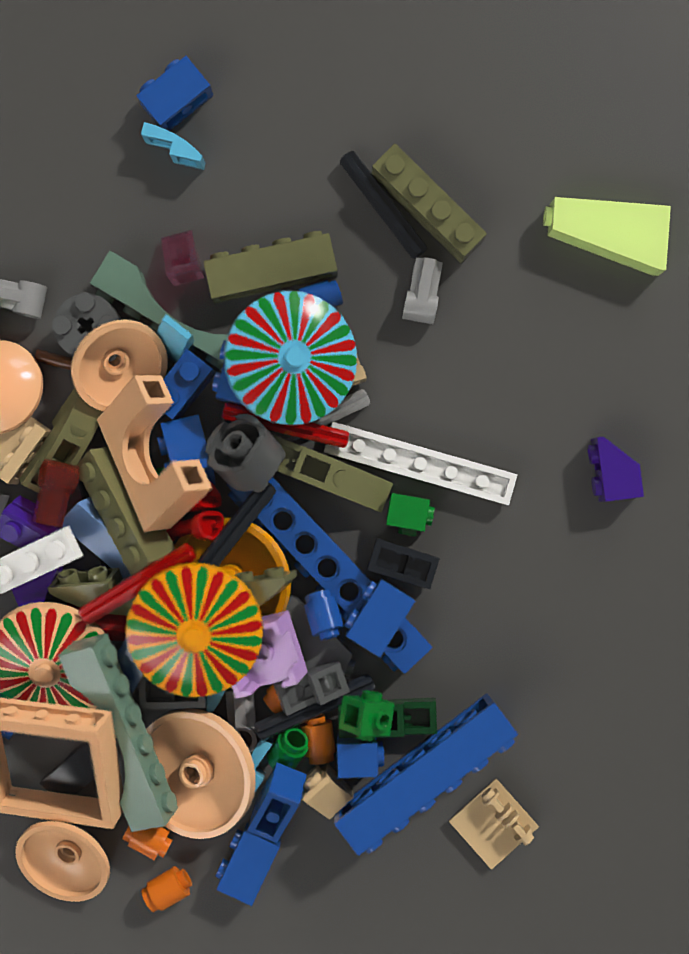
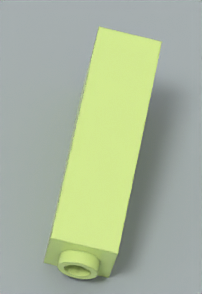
(615, 230)

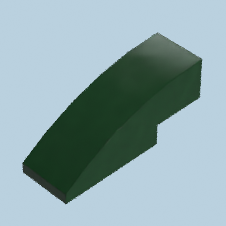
(409, 718)

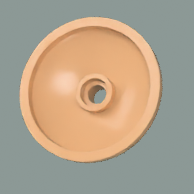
(138, 354)
(19, 385)
(62, 861)

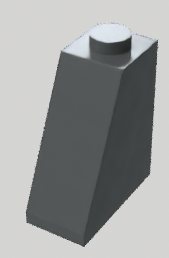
(313, 649)

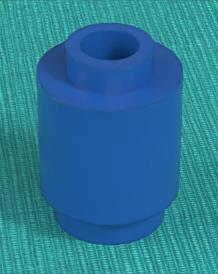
(326, 291)
(323, 615)

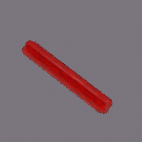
(308, 431)
(130, 587)

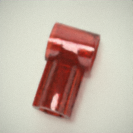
(56, 484)

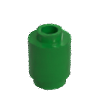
(288, 748)

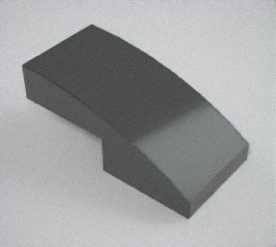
(318, 685)

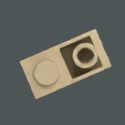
(326, 791)

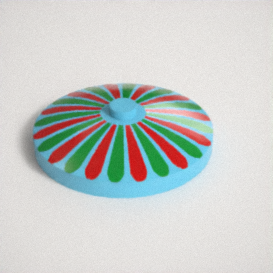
(290, 358)

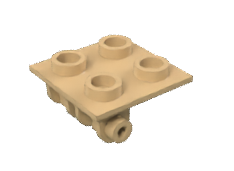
(494, 824)

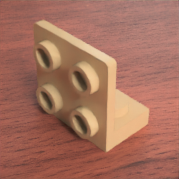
(19, 449)

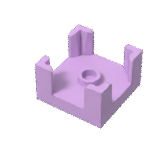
(278, 657)

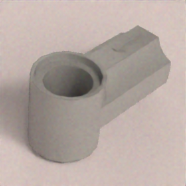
(23, 297)
(422, 298)
(242, 715)

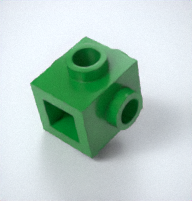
(373, 716)

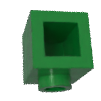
(409, 514)

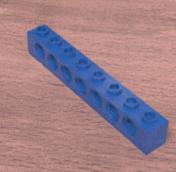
(413, 644)

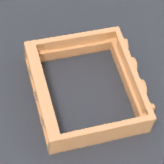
(72, 724)

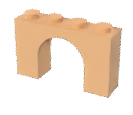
(127, 429)

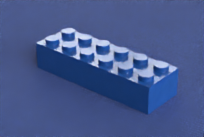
(424, 774)

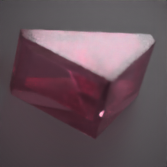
(181, 258)

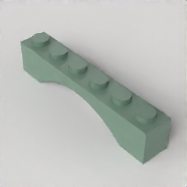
(125, 283)
(96, 673)

